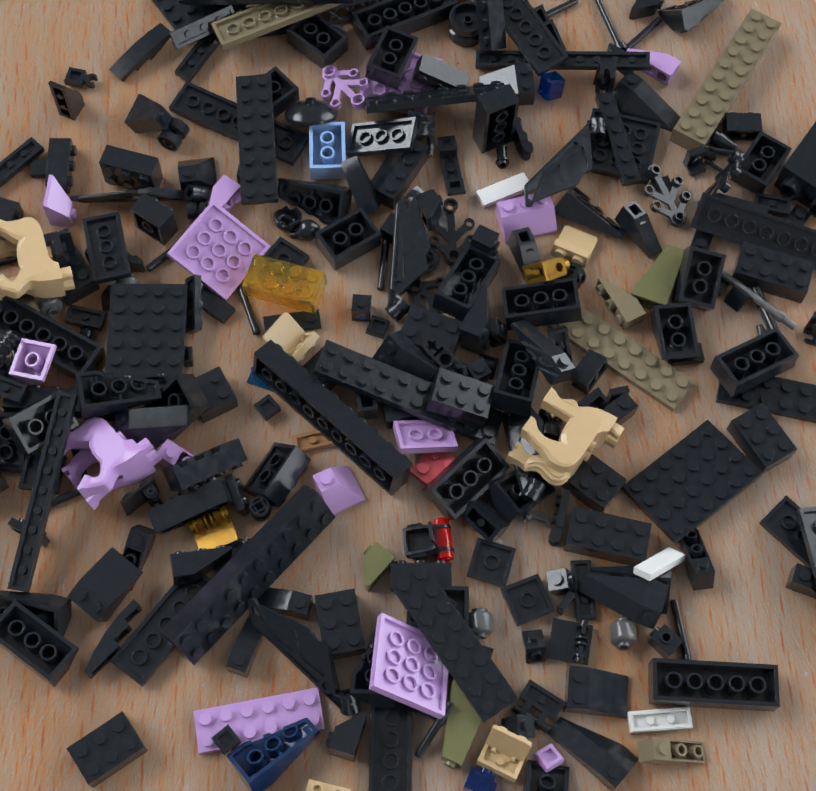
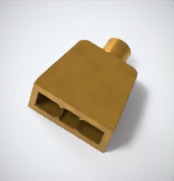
(551, 269)

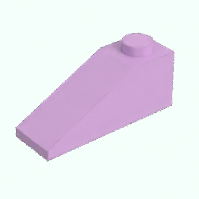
(662, 66)

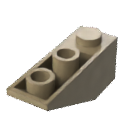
(624, 306)
(670, 751)

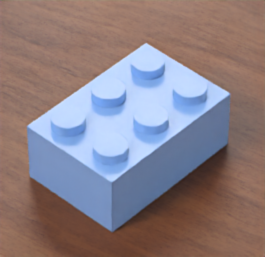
(327, 151)

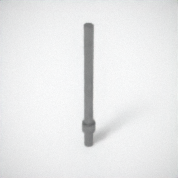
(778, 315)

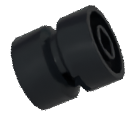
(174, 134)
(551, 426)

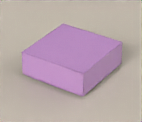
(548, 757)

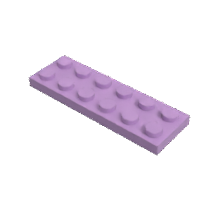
(257, 717)

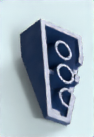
(266, 759)

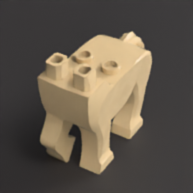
(38, 271)
(560, 459)

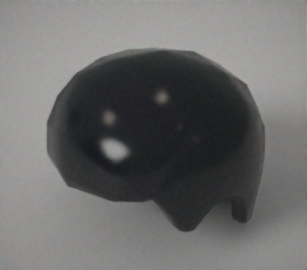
(287, 219)

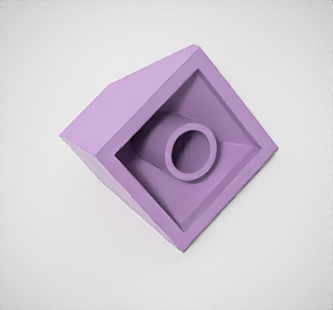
(58, 205)
(32, 361)
(338, 488)

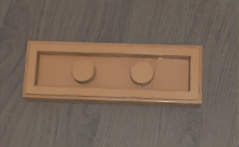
(312, 441)

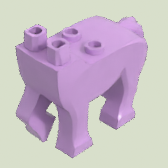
(120, 459)

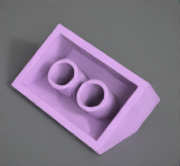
(514, 215)

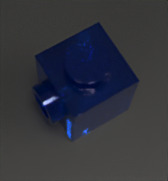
(551, 86)
(480, 780)

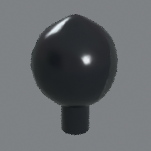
(306, 230)

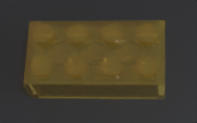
(284, 283)

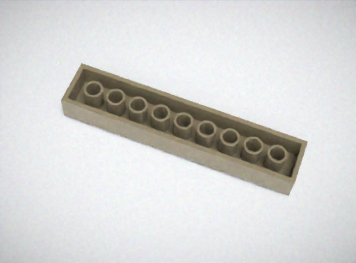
(725, 81)

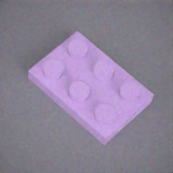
(423, 437)

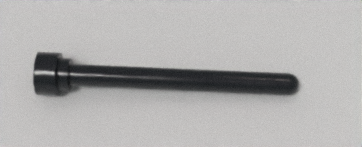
(617, 42)

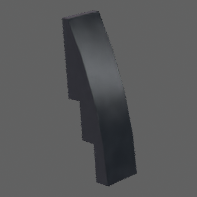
(140, 51)
(109, 642)

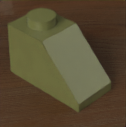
(376, 564)

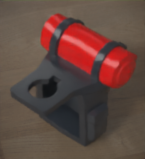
(429, 540)

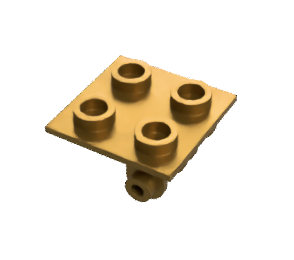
(214, 529)

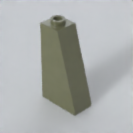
(659, 279)
(460, 729)

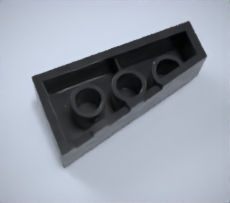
(204, 465)

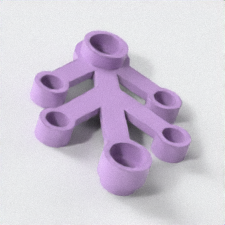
(331, 74)

